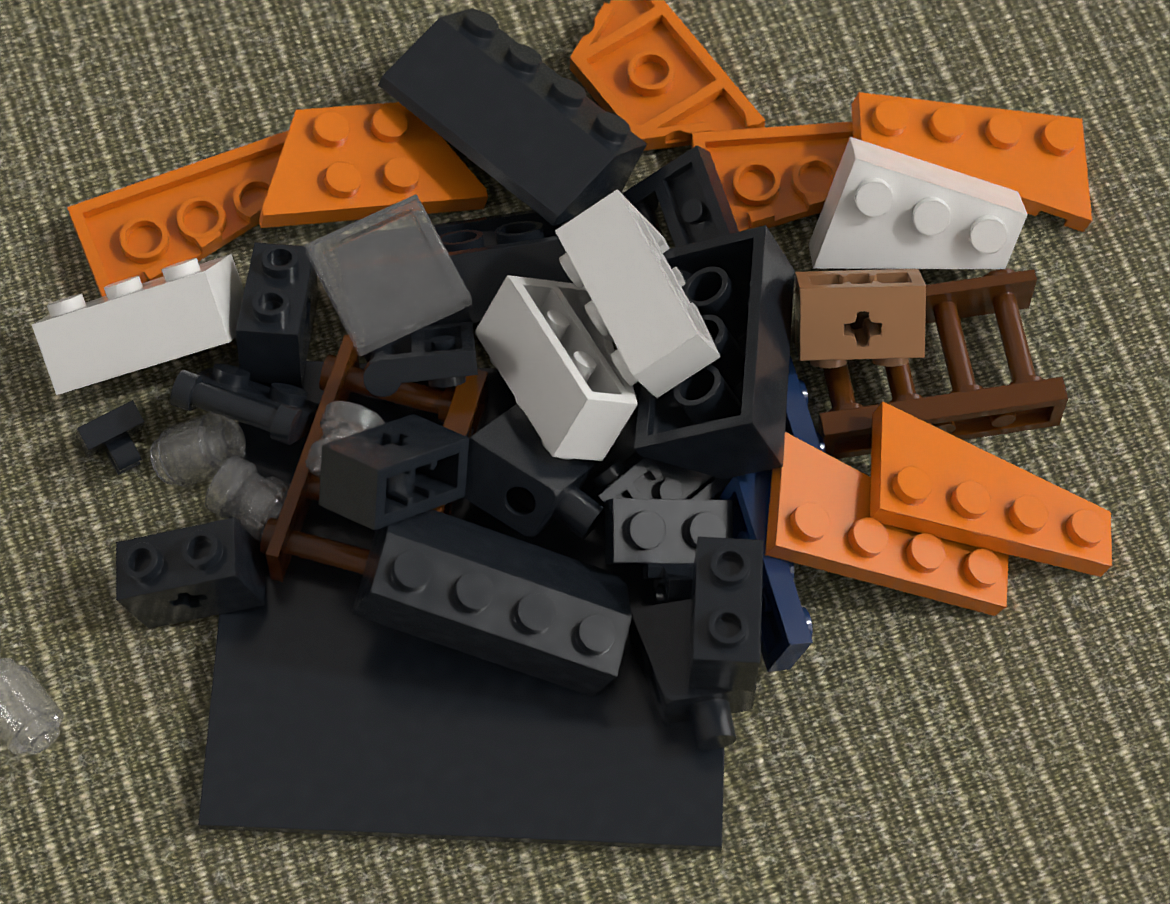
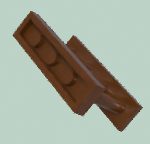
(969, 408)
(459, 409)

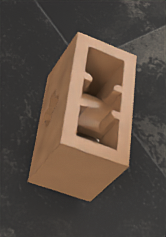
(830, 302)

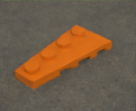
(1010, 148)
(776, 171)
(175, 213)
(969, 496)
(825, 523)

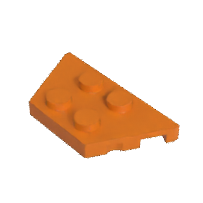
(657, 75)
(360, 161)

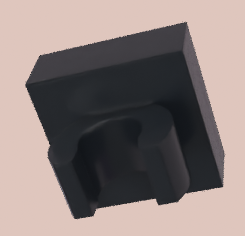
(112, 434)

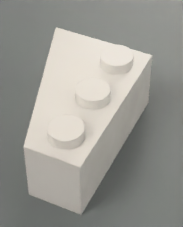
(912, 215)
(635, 295)
(140, 323)
(557, 366)

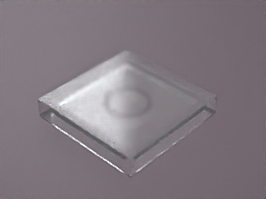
(388, 275)

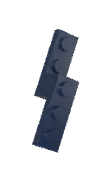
(784, 622)

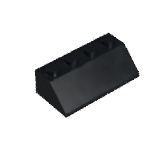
(514, 115)
(497, 247)
(733, 410)
(497, 599)

